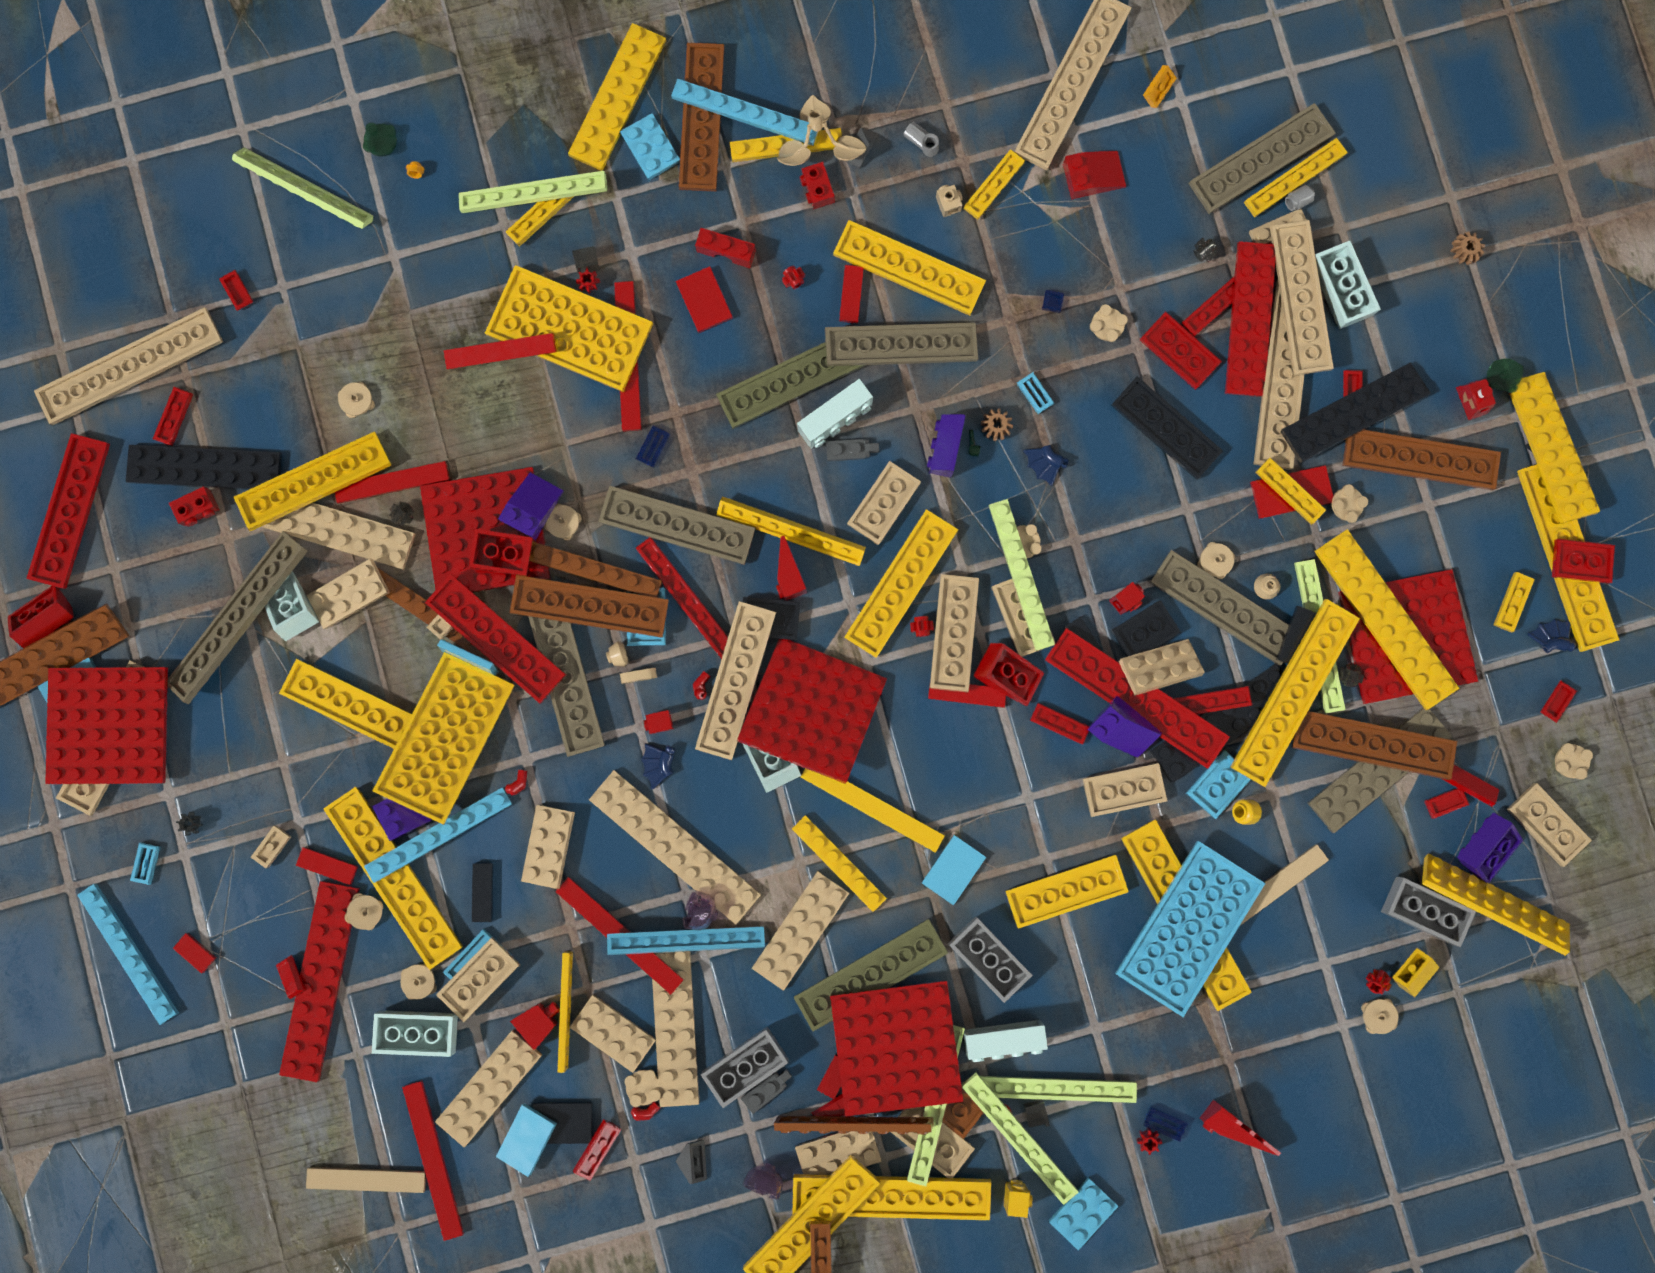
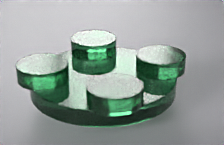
(379, 139)
(1505, 375)

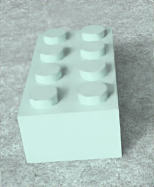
(1345, 285)
(835, 414)
(414, 1033)
(1005, 1040)

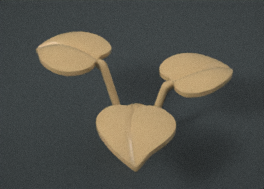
(817, 114)

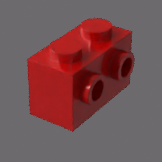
(817, 185)
(194, 506)
(1128, 598)

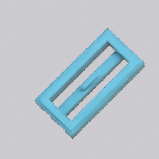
(1043, 406)
(152, 865)

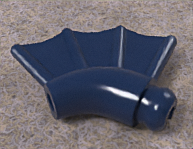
(1045, 463)
(1553, 636)
(657, 764)

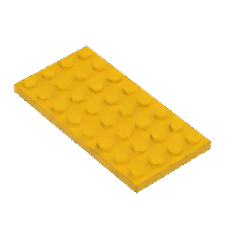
(588, 333)
(443, 738)

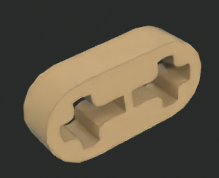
(640, 675)

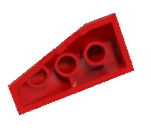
(1226, 1124)

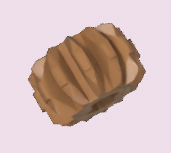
(1474, 245)
(989, 424)

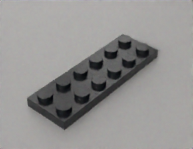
(1167, 428)

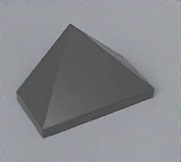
(868, 139)
(693, 1162)

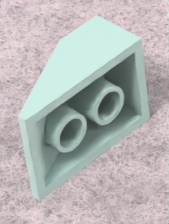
(290, 609)
(770, 769)

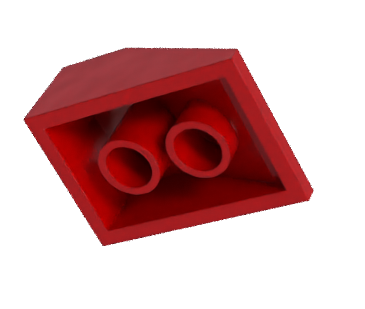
(1093, 173)
(500, 552)
(788, 577)
(1009, 673)

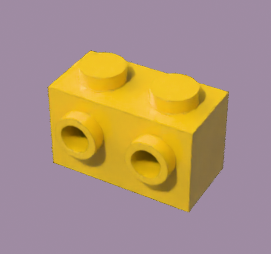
(1415, 972)
(1017, 1199)

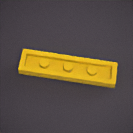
(994, 184)
(535, 219)
(1290, 491)

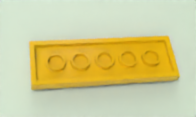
(1066, 891)

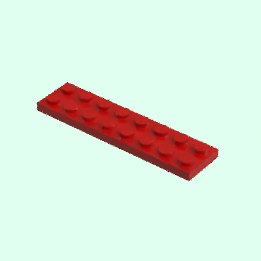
(1250, 319)
(68, 511)
(495, 638)

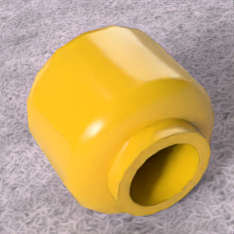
(1246, 812)

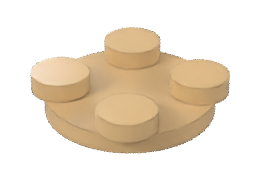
(1108, 323)
(355, 399)
(1348, 503)
(563, 522)
(1030, 540)
(1216, 560)
(1573, 761)
(364, 912)
(418, 981)
(1380, 1016)
(642, 1087)

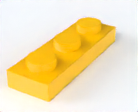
(1513, 602)

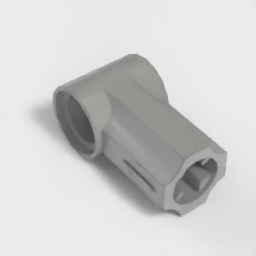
(921, 138)

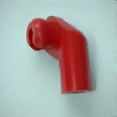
(699, 686)
(518, 785)
(645, 1114)

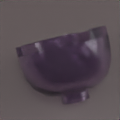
(700, 911)
(764, 1181)

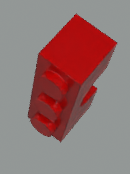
(714, 243)

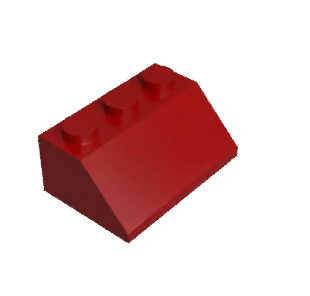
(39, 617)

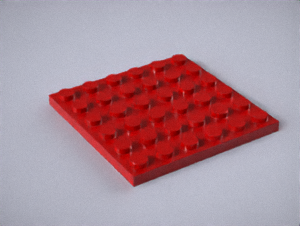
(453, 514)
(1437, 613)
(812, 710)
(106, 725)
(896, 1048)

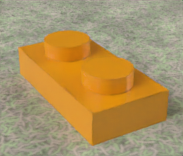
(1159, 86)

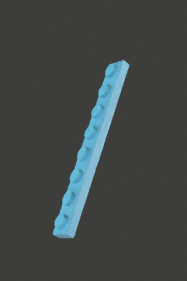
(742, 111)
(438, 835)
(685, 940)
(128, 954)

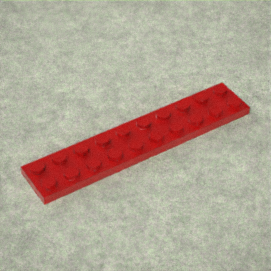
(1106, 679)
(321, 979)

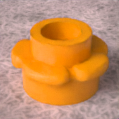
(415, 170)

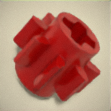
(793, 277)
(586, 285)
(921, 626)
(1378, 981)
(1153, 1145)

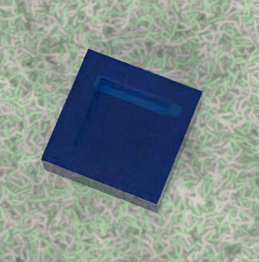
(1052, 301)

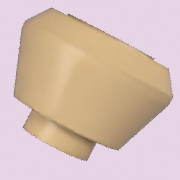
(1267, 586)
(617, 654)

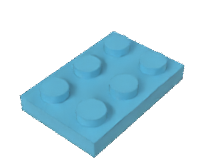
(650, 146)
(1083, 1214)

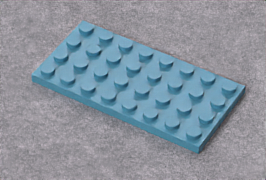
(1190, 928)

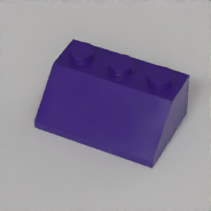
(946, 444)
(1490, 847)

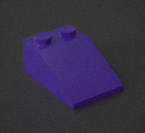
(531, 506)
(1124, 728)
(398, 819)

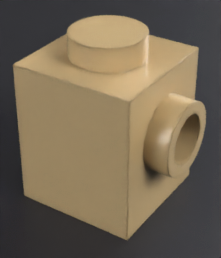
(949, 200)

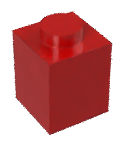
(658, 722)

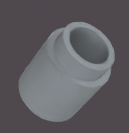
(1300, 198)

